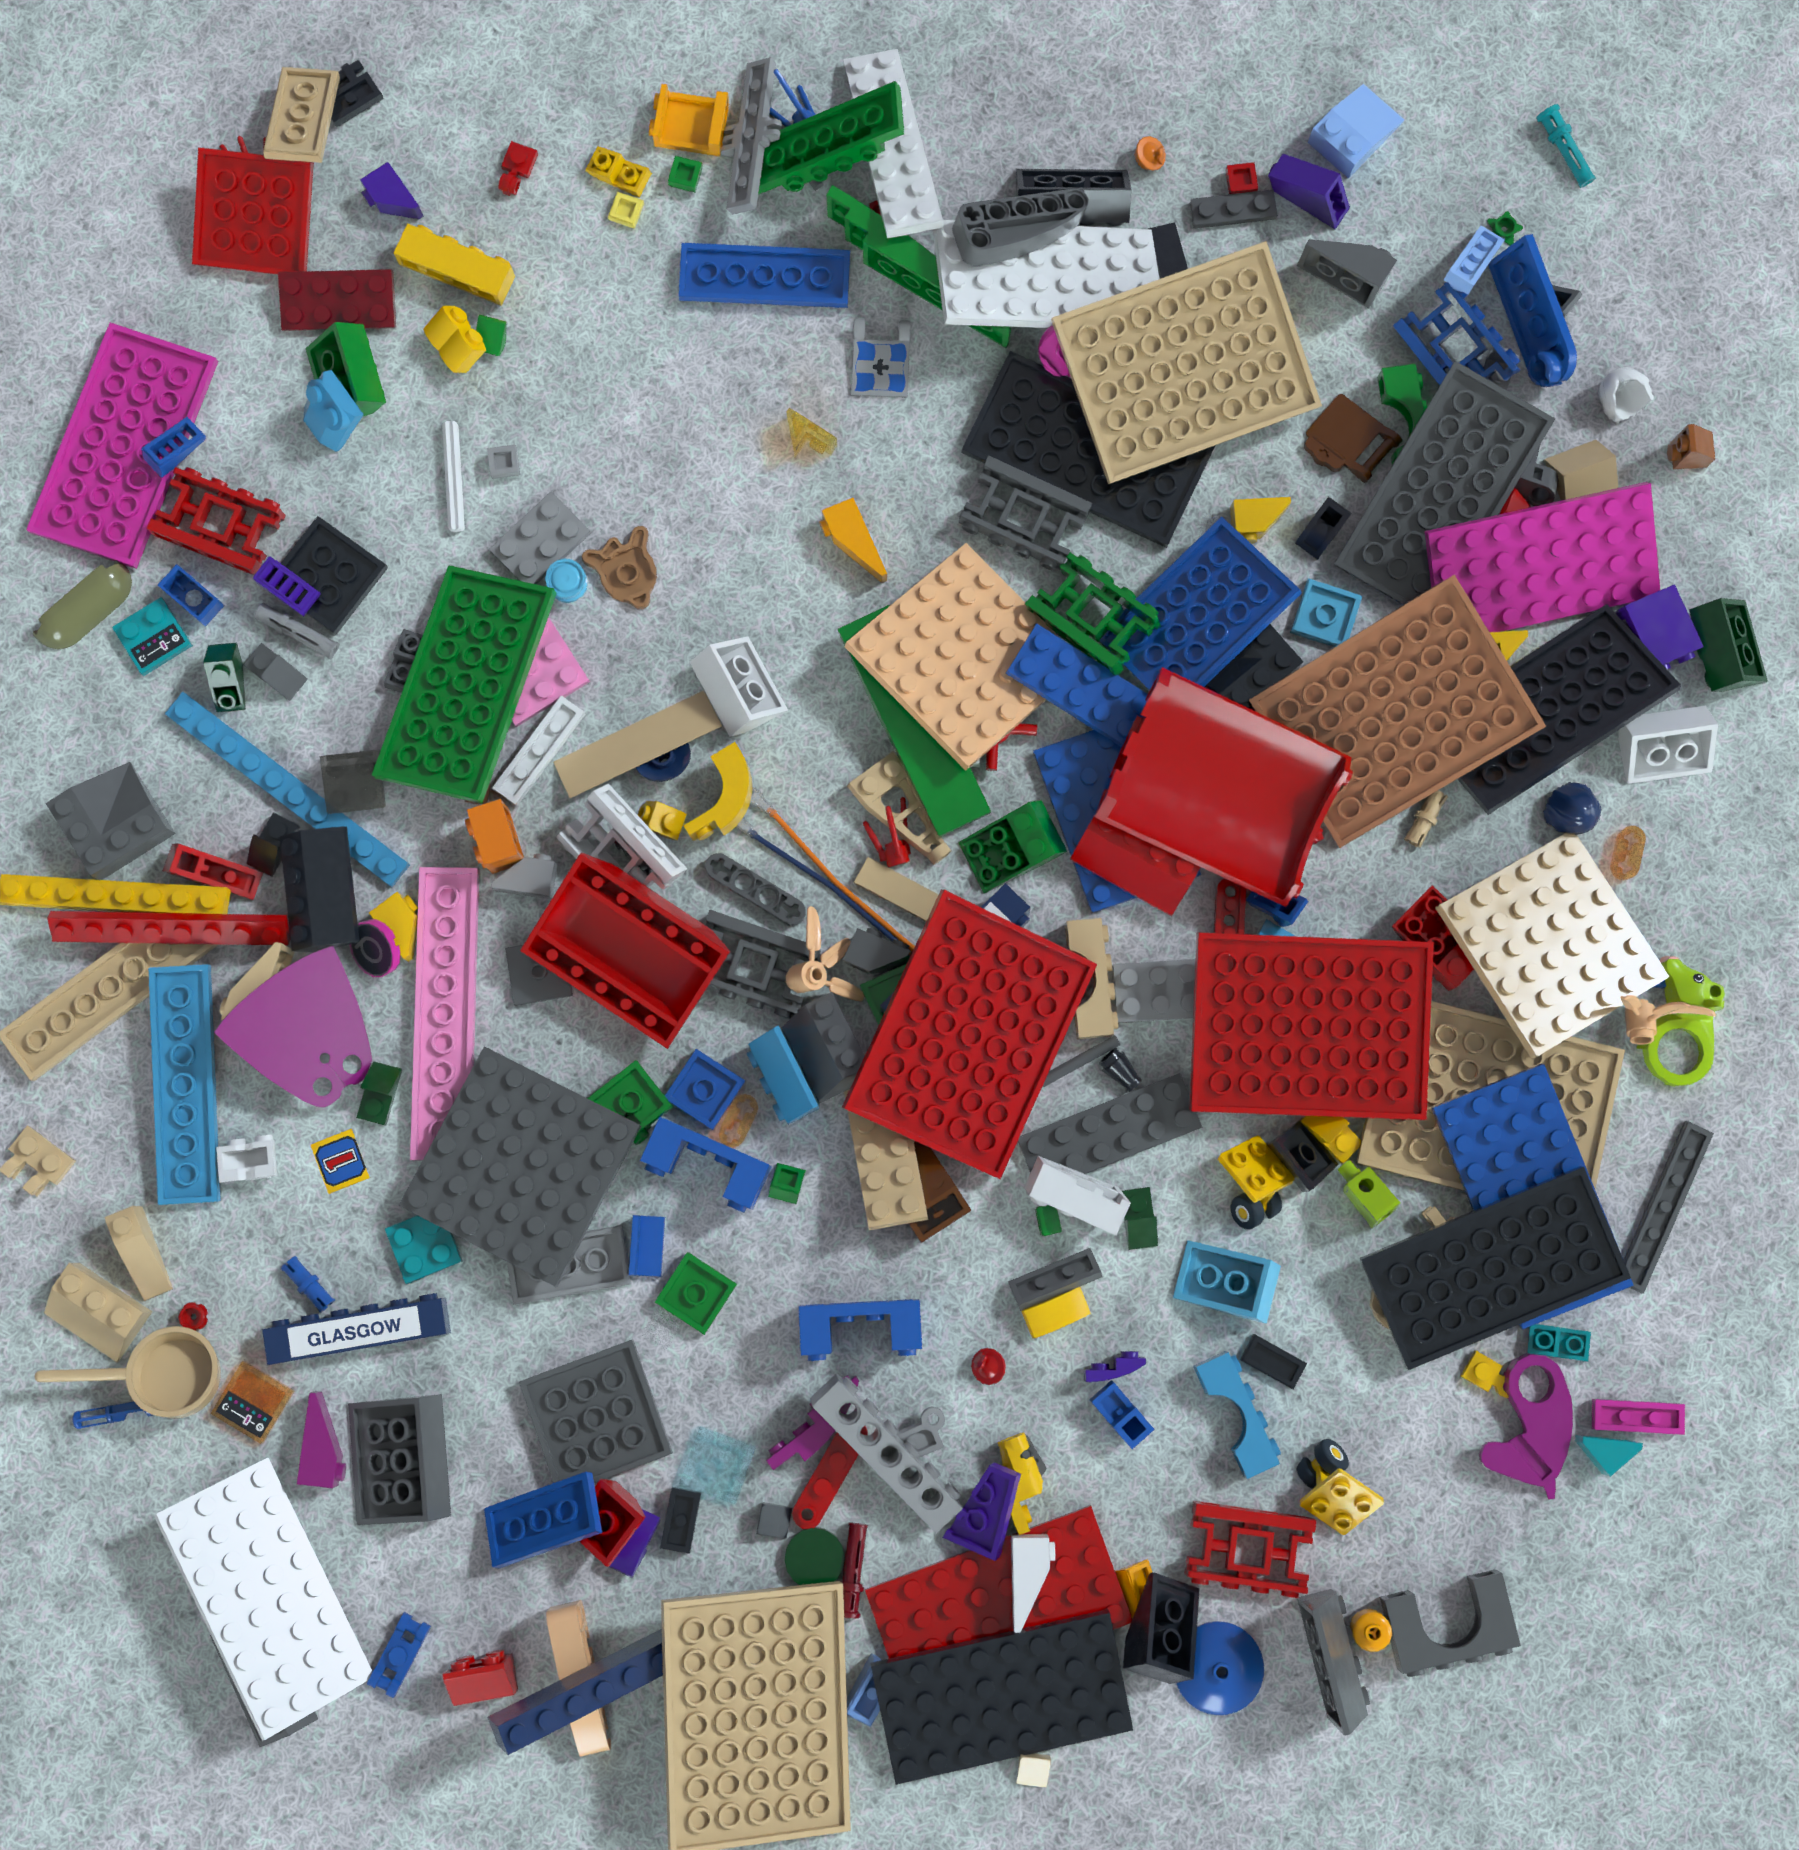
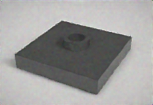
(533, 981)

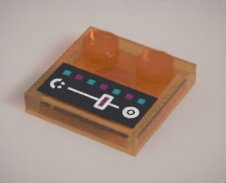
(252, 1402)

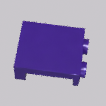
(1663, 625)

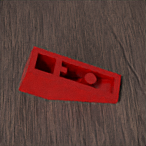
(212, 870)

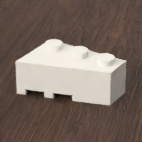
(1077, 1195)

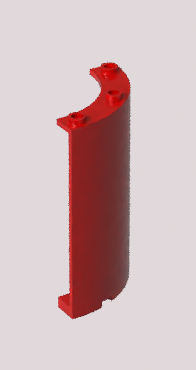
(1223, 787)

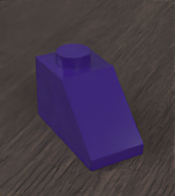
(389, 193)

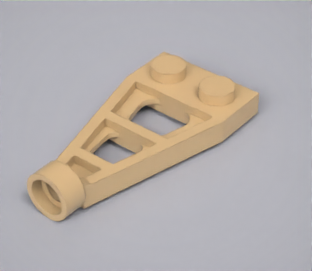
(878, 781)

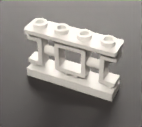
(629, 833)

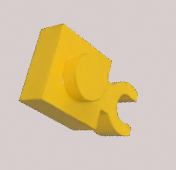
(1484, 1373)

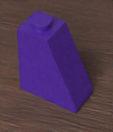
(1310, 188)

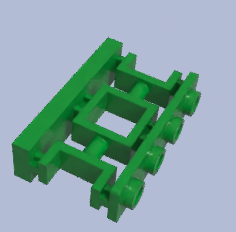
(1078, 631)

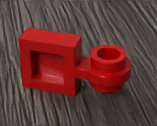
(517, 161)

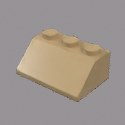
(95, 1310)

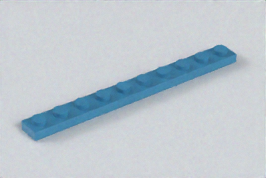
(284, 786)

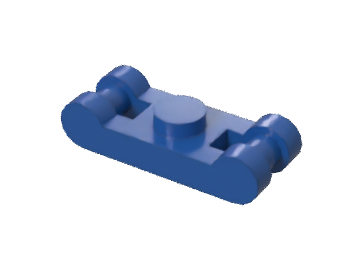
(399, 1655)

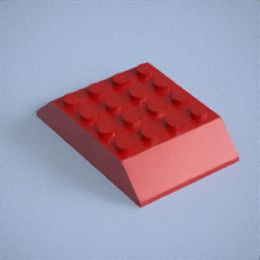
(626, 948)

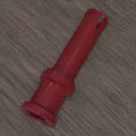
(853, 1568)

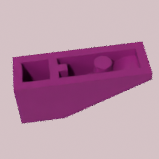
(320, 1451)

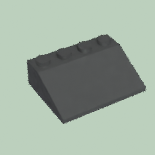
(399, 1460)
(1333, 1659)

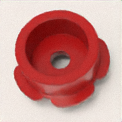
(186, 1313)

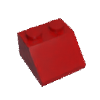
(619, 1520)

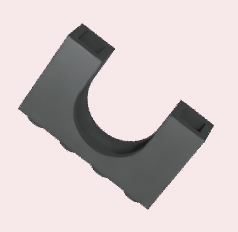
(1492, 1629)

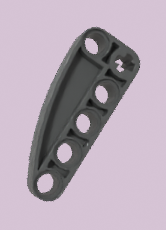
(1016, 225)

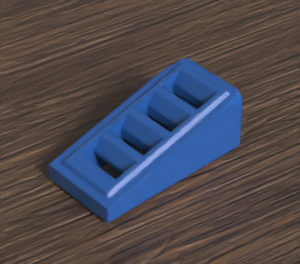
(166, 439)

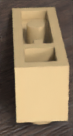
(139, 1251)

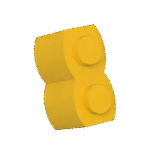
(454, 339)

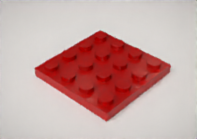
(251, 212)

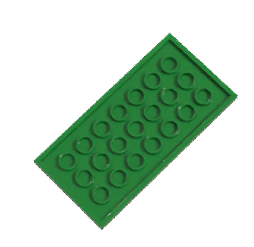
(464, 684)

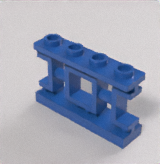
(1477, 331)

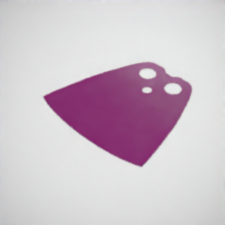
(297, 1019)

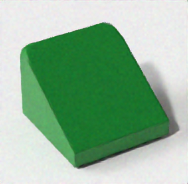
(493, 334)
(786, 1183)
(1048, 1220)

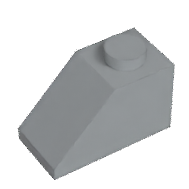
(529, 877)

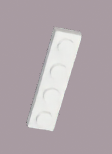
(538, 750)

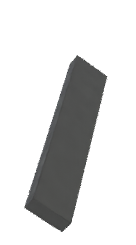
(1666, 1203)

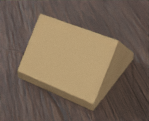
(1584, 470)

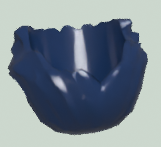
(1572, 809)

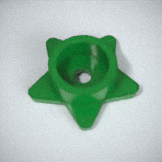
(1507, 221)

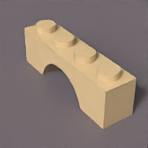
(1095, 1016)

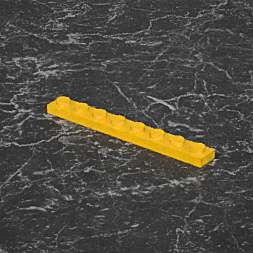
(111, 895)

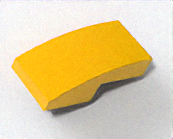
(618, 172)
(1056, 1312)

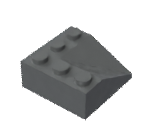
(110, 820)

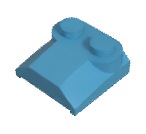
(330, 411)

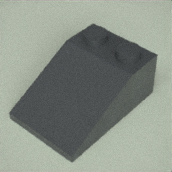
(1348, 267)

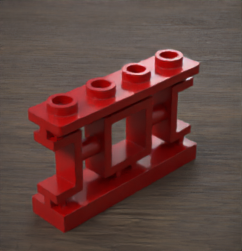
(208, 541)
(1252, 1525)

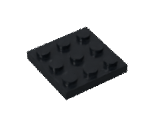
(336, 569)

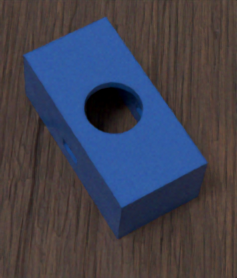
(179, 583)

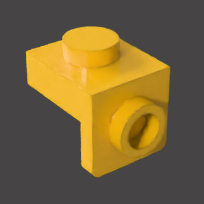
(662, 819)

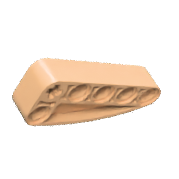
(571, 1653)

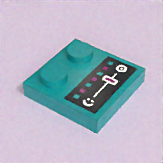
(152, 636)

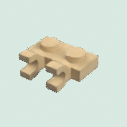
(41, 1155)

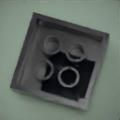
(1256, 668)

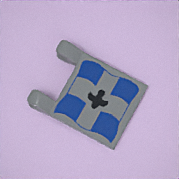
(880, 365)

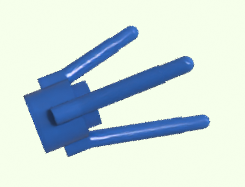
(801, 112)

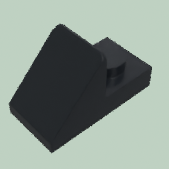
(1323, 528)
(265, 849)

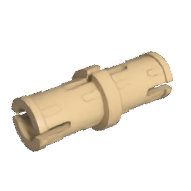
(1425, 818)

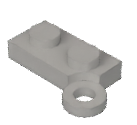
(922, 1434)

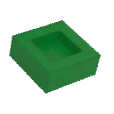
(685, 174)

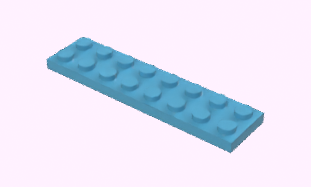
(184, 1084)

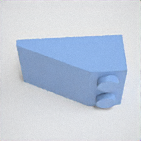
(1354, 130)

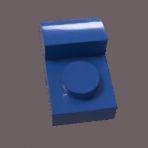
(1121, 1414)

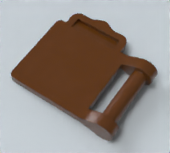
(1344, 434)

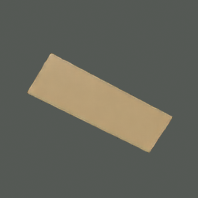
(637, 744)

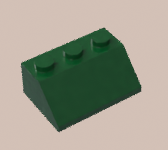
(1729, 645)

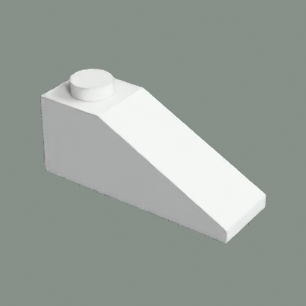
(1030, 1566)

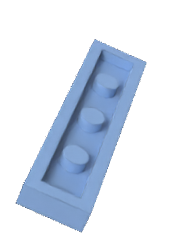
(1473, 260)

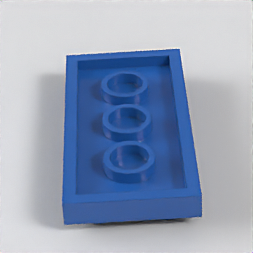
(542, 1520)

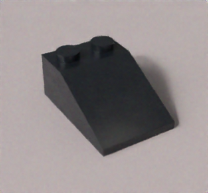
(1163, 1631)

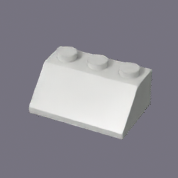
(738, 685)
(1668, 744)

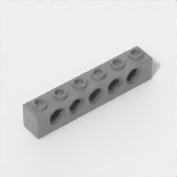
(933, 1511)

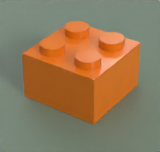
(495, 836)

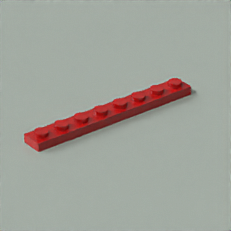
(168, 928)

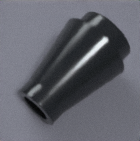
(1120, 1069)

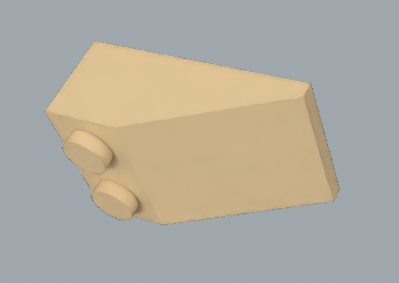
(272, 962)

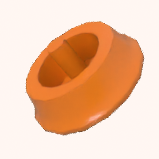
(1150, 153)

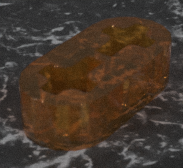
(1635, 853)
(745, 1124)

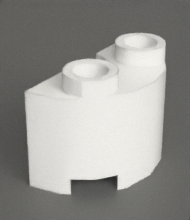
(247, 1161)

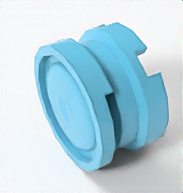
(567, 580)

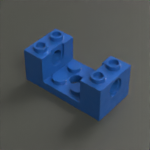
(667, 1146)
(816, 1324)

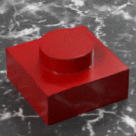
(1241, 178)

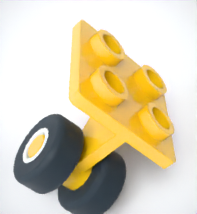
(1260, 1177)
(1335, 1494)

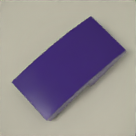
(1122, 1366)
(635, 1549)

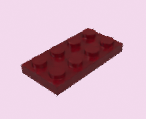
(346, 296)

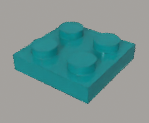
(422, 1248)

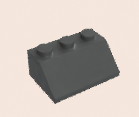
(824, 1047)

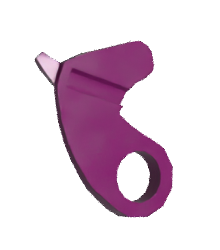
(1547, 1425)

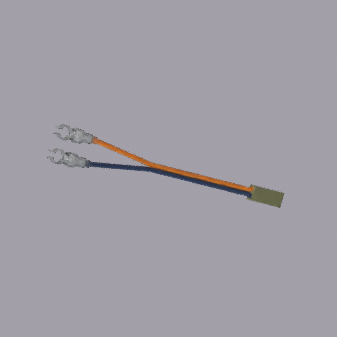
(838, 888)

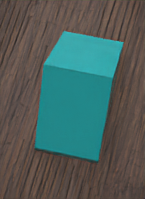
(1608, 1453)

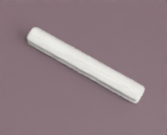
(453, 476)

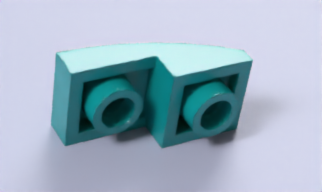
(1559, 1342)

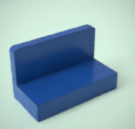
(647, 1246)

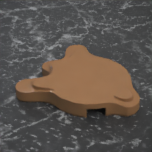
(625, 569)

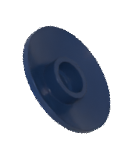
(659, 772)

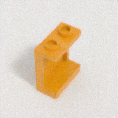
(689, 121)

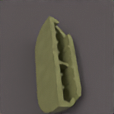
(84, 606)

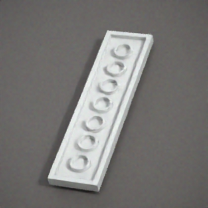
(902, 170)

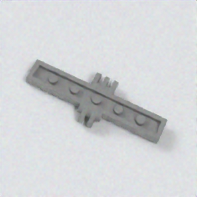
(751, 136)

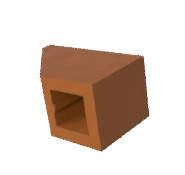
(1692, 448)

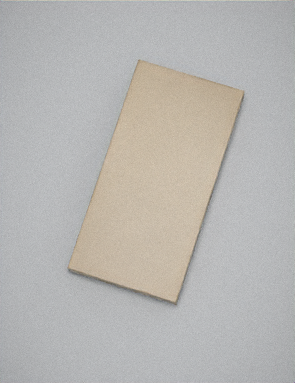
(301, 114)

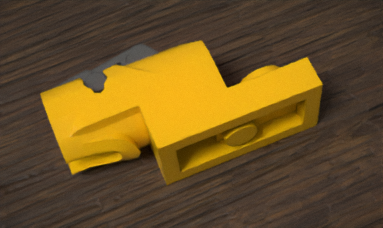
(1021, 1456)

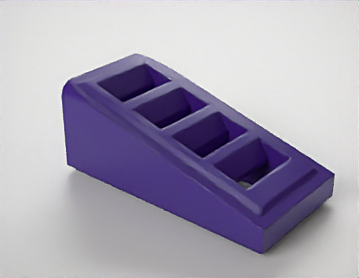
(265, 573)

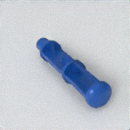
(113, 1414)

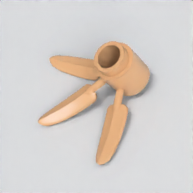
(812, 974)
(1642, 1016)

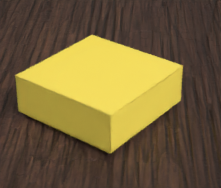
(626, 210)

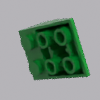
(1012, 846)

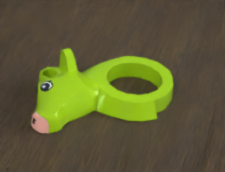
(1693, 989)

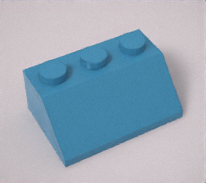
(782, 1076)

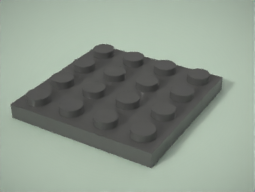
(596, 1415)

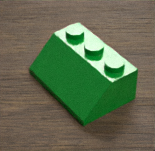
(348, 354)

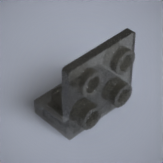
(350, 782)

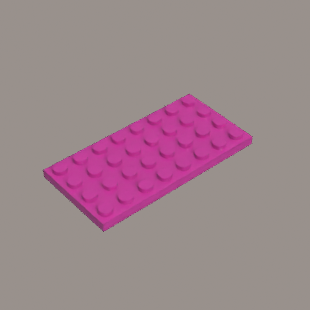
(99, 482)
(1516, 582)

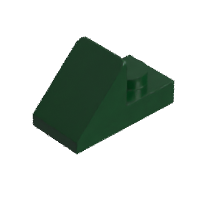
(379, 1093)
(1140, 1219)

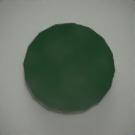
(814, 1556)

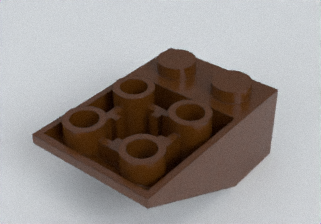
(941, 1196)

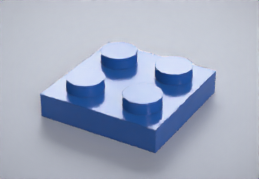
(704, 1089)

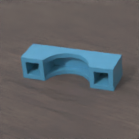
(1254, 1449)

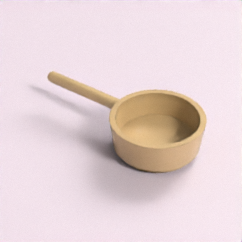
(166, 1375)

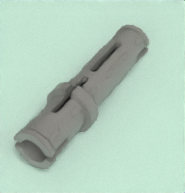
(287, 625)

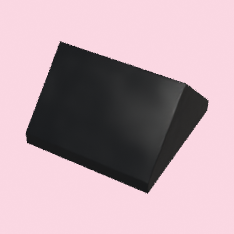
(1303, 1156)

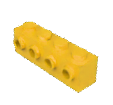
(454, 264)

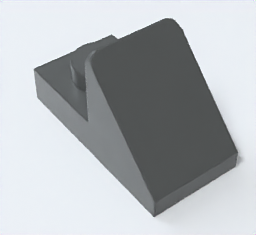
(275, 671)

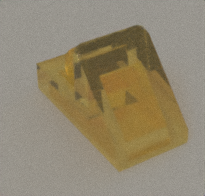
(803, 429)

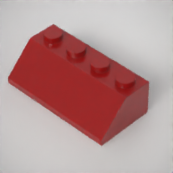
(1135, 865)

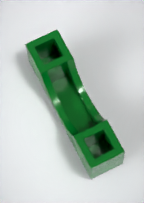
(1401, 390)

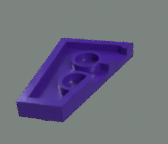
(986, 1515)

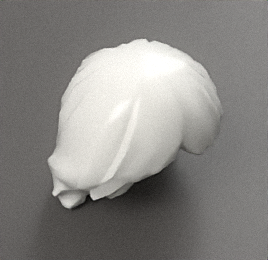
(1624, 393)

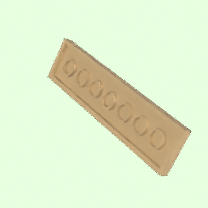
(90, 1003)

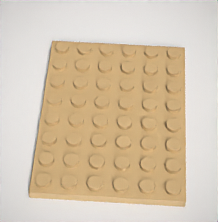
(1186, 362)
(1479, 1050)
(755, 1716)

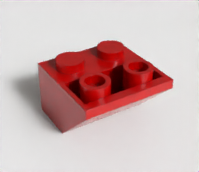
(481, 1679)

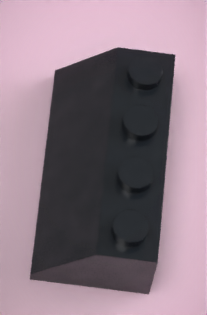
(1107, 190)
(319, 889)

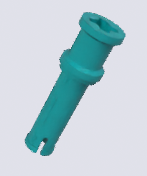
(1556, 135)

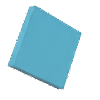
(1325, 613)

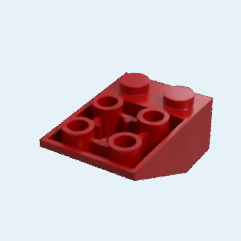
(1425, 924)

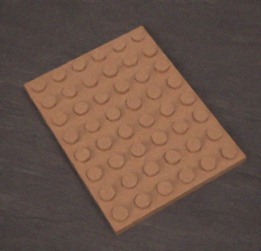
(1410, 705)

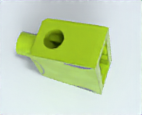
(1372, 1205)

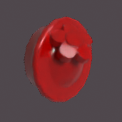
(988, 1366)

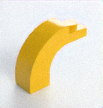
(734, 797)

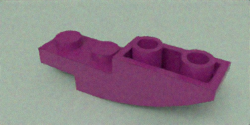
(807, 1437)

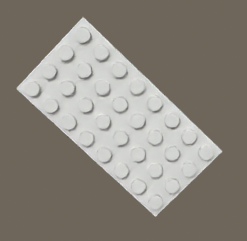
(1044, 283)
(264, 1598)

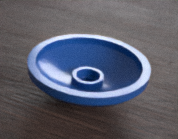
(1226, 1646)

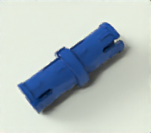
(307, 1284)

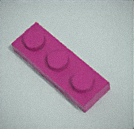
(1638, 1416)

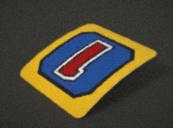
(340, 1161)

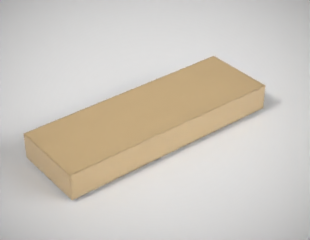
(896, 889)

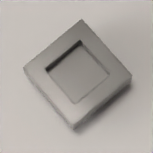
(503, 461)

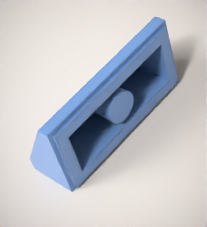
(862, 1699)

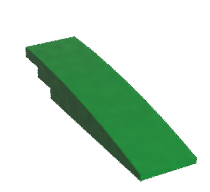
(897, 257)
(942, 785)

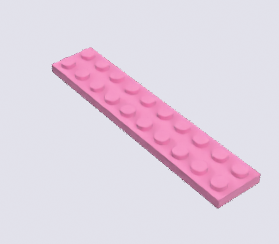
(443, 997)

